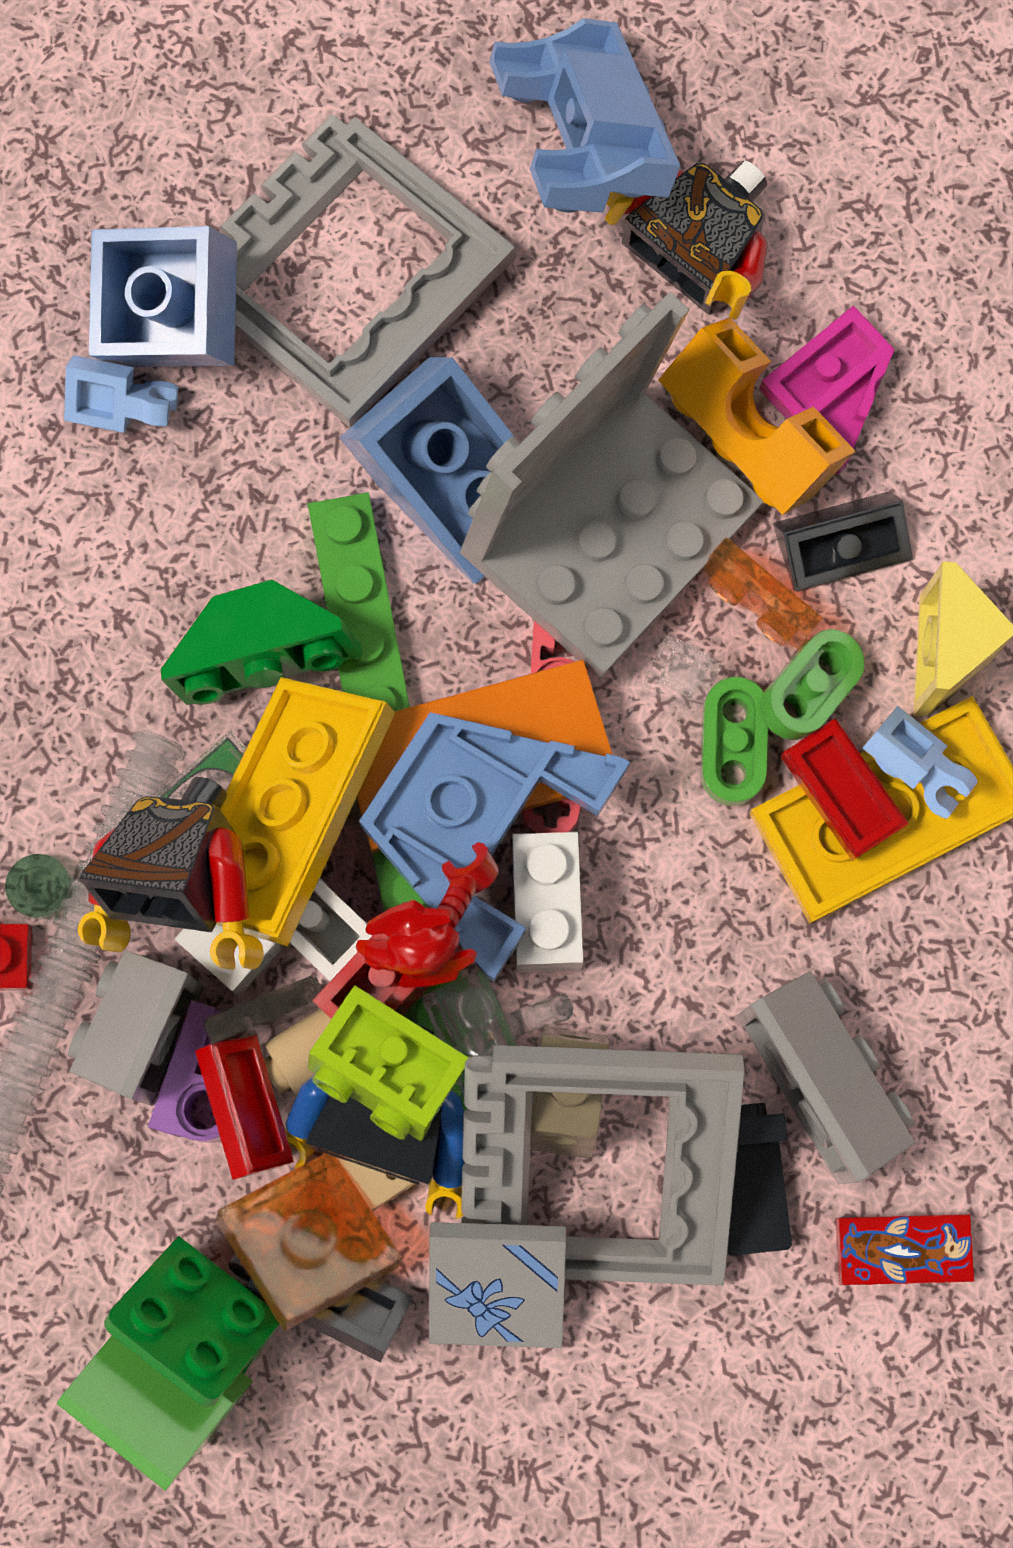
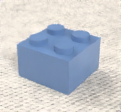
(163, 297)

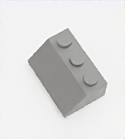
(828, 1078)

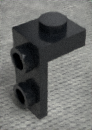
(759, 1196)

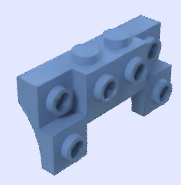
(601, 113)

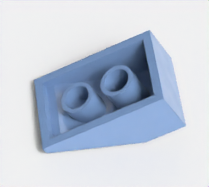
(431, 451)

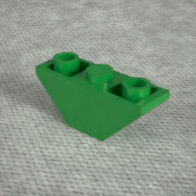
(253, 641)

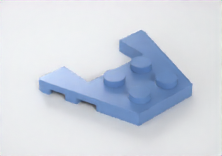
(465, 788)

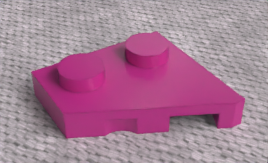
(834, 374)

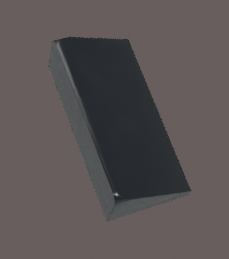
(844, 540)

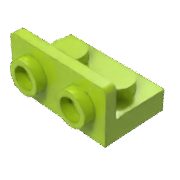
(385, 1065)

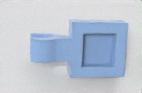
(106, 398)
(915, 755)

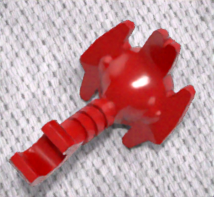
(424, 939)

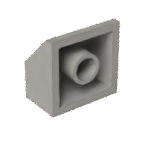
(134, 1026)

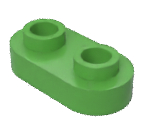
(811, 689)
(733, 743)

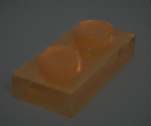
(780, 611)

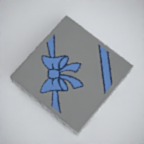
(496, 1284)

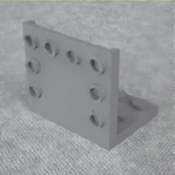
(605, 502)

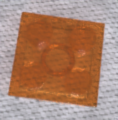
(308, 1240)

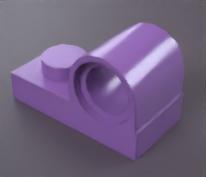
(184, 1081)

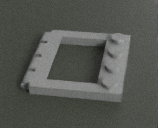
(414, 320)
(698, 1157)

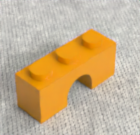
(715, 387)

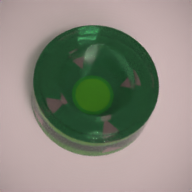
(38, 886)

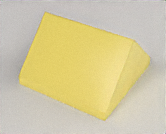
(956, 636)

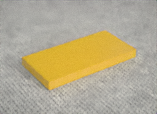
(297, 794)
(819, 867)

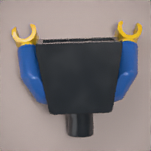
(349, 1134)

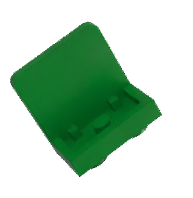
(192, 1322)

